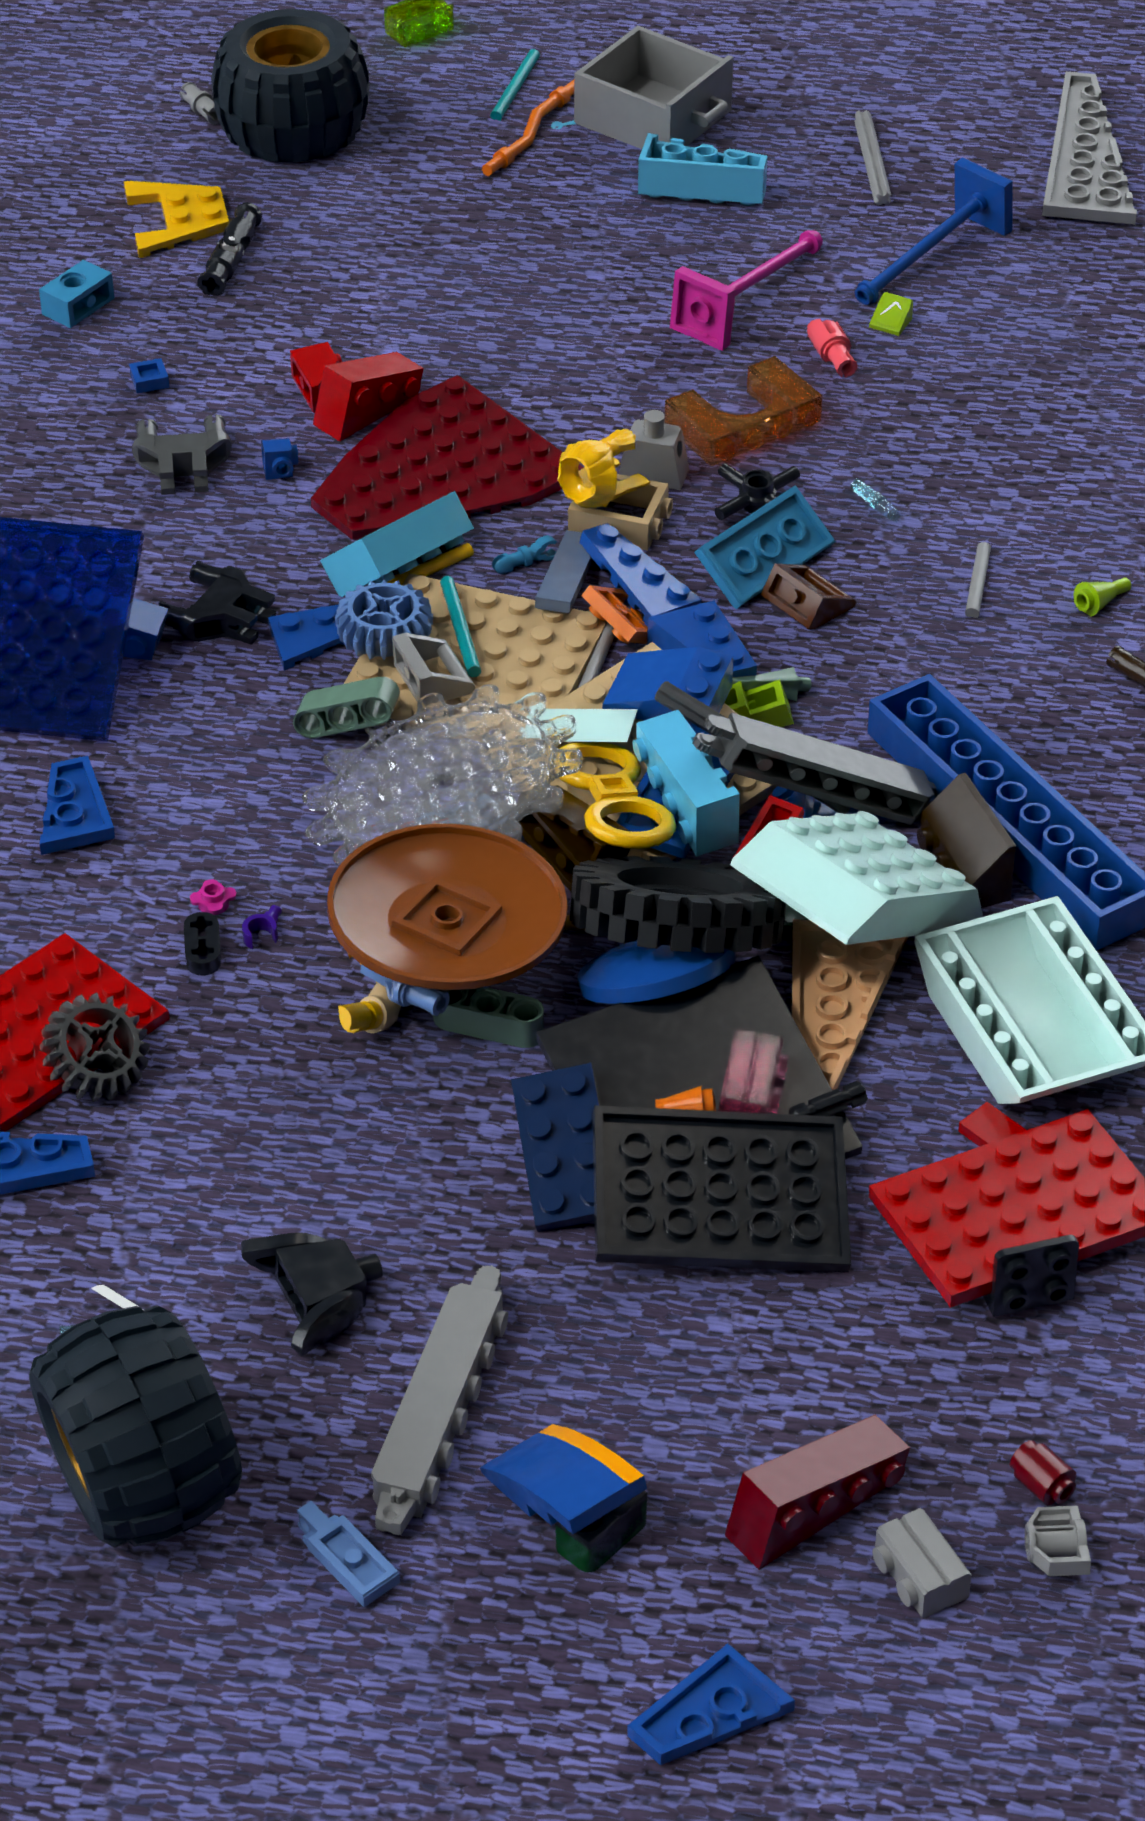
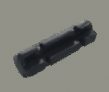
(833, 1102)

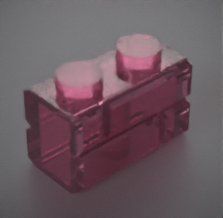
(752, 1073)

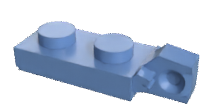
(347, 1554)

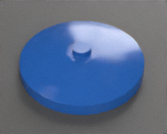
(644, 973)

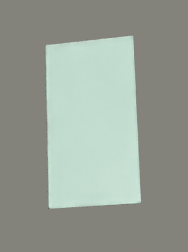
(597, 724)

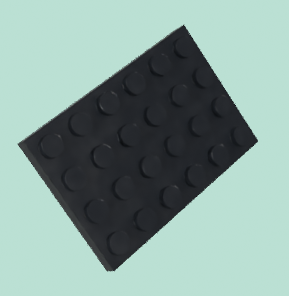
(720, 1189)

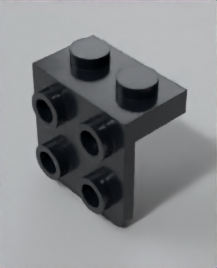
(1033, 1275)

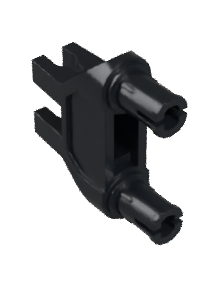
(225, 609)

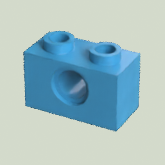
(76, 293)

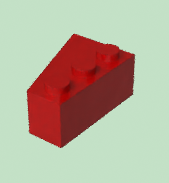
(363, 392)

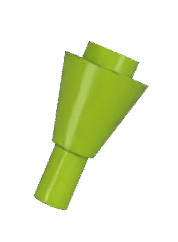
(1094, 596)

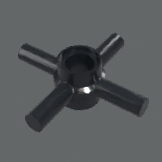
(755, 488)

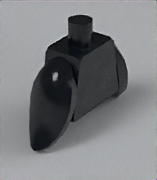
(318, 1281)

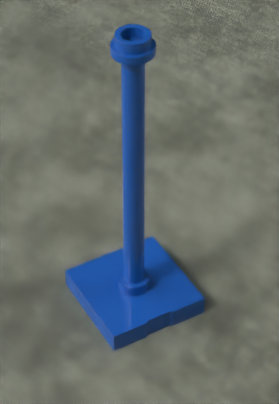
(978, 197)

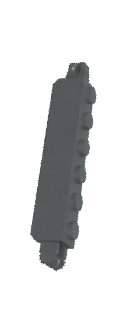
(817, 767)

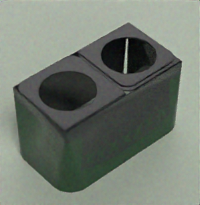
(594, 1548)

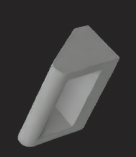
(409, 658)

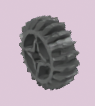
(123, 1067)

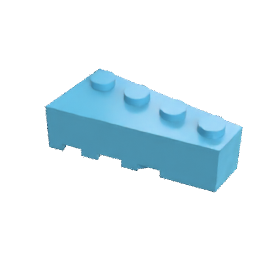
(701, 172)
(399, 545)
(688, 783)

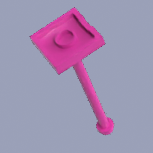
(706, 307)

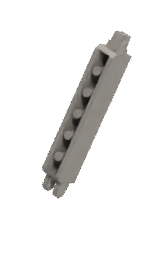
(437, 1400)

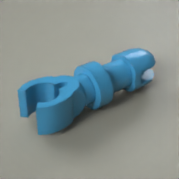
(525, 555)

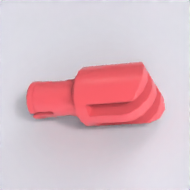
(832, 345)

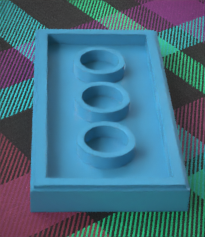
(776, 533)

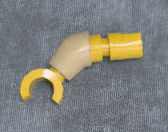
(371, 1014)

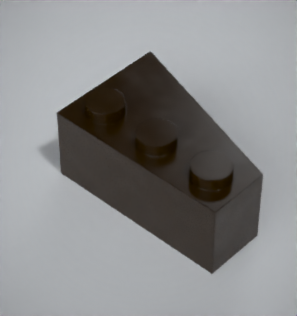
(564, 839)

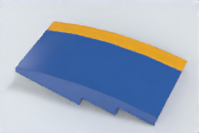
(564, 1477)

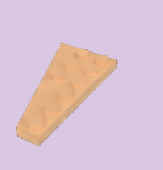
(836, 992)

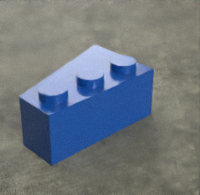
(702, 627)

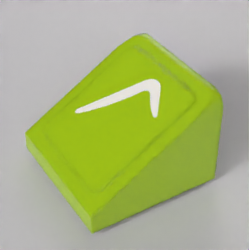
(892, 314)

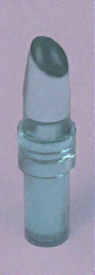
(875, 500)

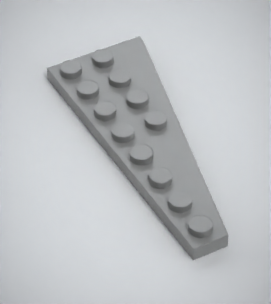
(1085, 159)

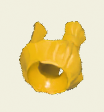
(598, 481)

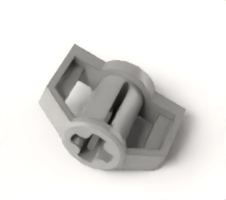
(1058, 1541)

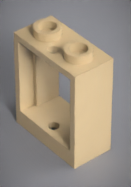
(636, 529)

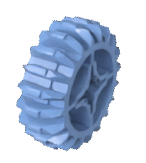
(379, 611)

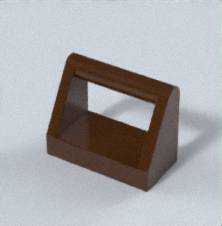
(805, 595)

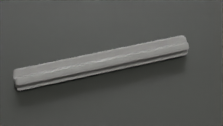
(872, 158)

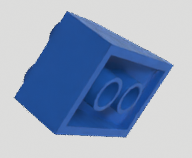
(695, 670)

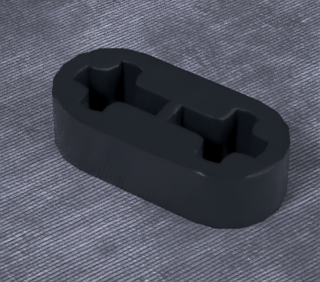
(195, 943)

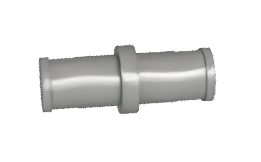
(200, 102)

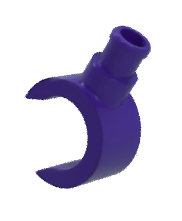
(265, 921)

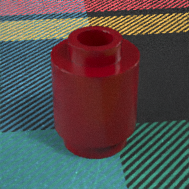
(1043, 1472)

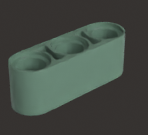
(346, 707)
(493, 1016)

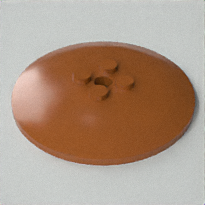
(402, 885)

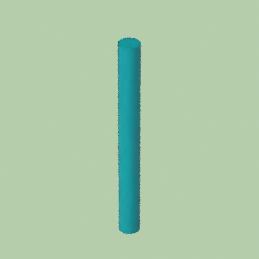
(515, 85)
(460, 626)

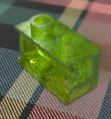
(417, 20)

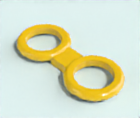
(618, 794)

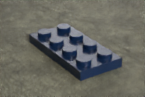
(557, 1143)

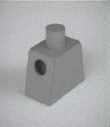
(658, 451)

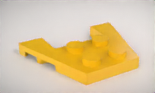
(187, 210)

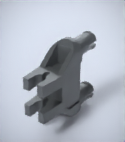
(182, 453)

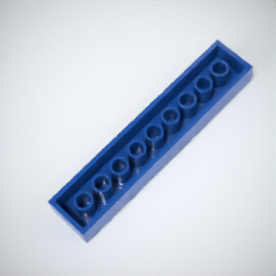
(1054, 842)

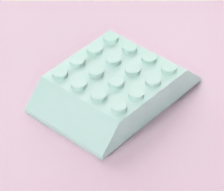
(857, 878)
(1031, 1001)

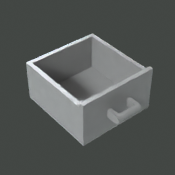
(654, 88)

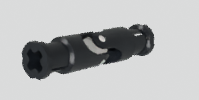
(228, 254)

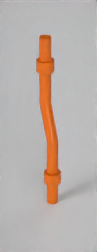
(506, 155)

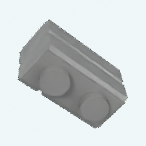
(921, 1563)

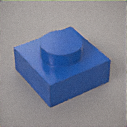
(149, 375)

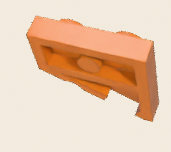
(608, 606)

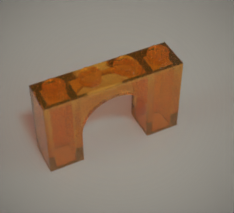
(722, 436)

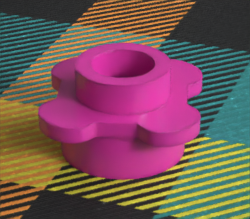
(213, 897)

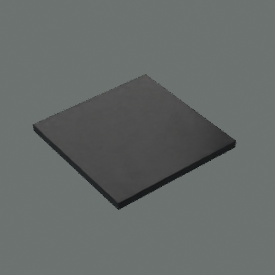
(686, 1042)

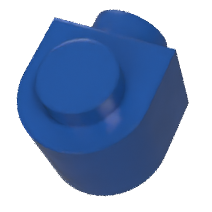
(278, 458)

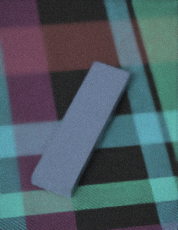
(564, 575)

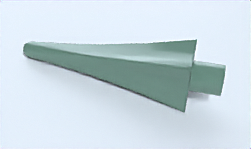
(788, 678)

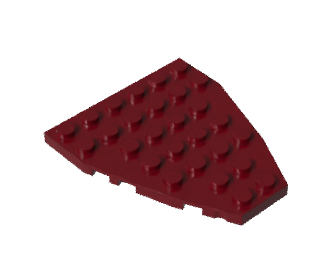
(436, 446)

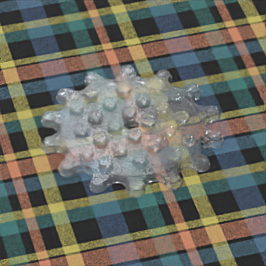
(488, 753)

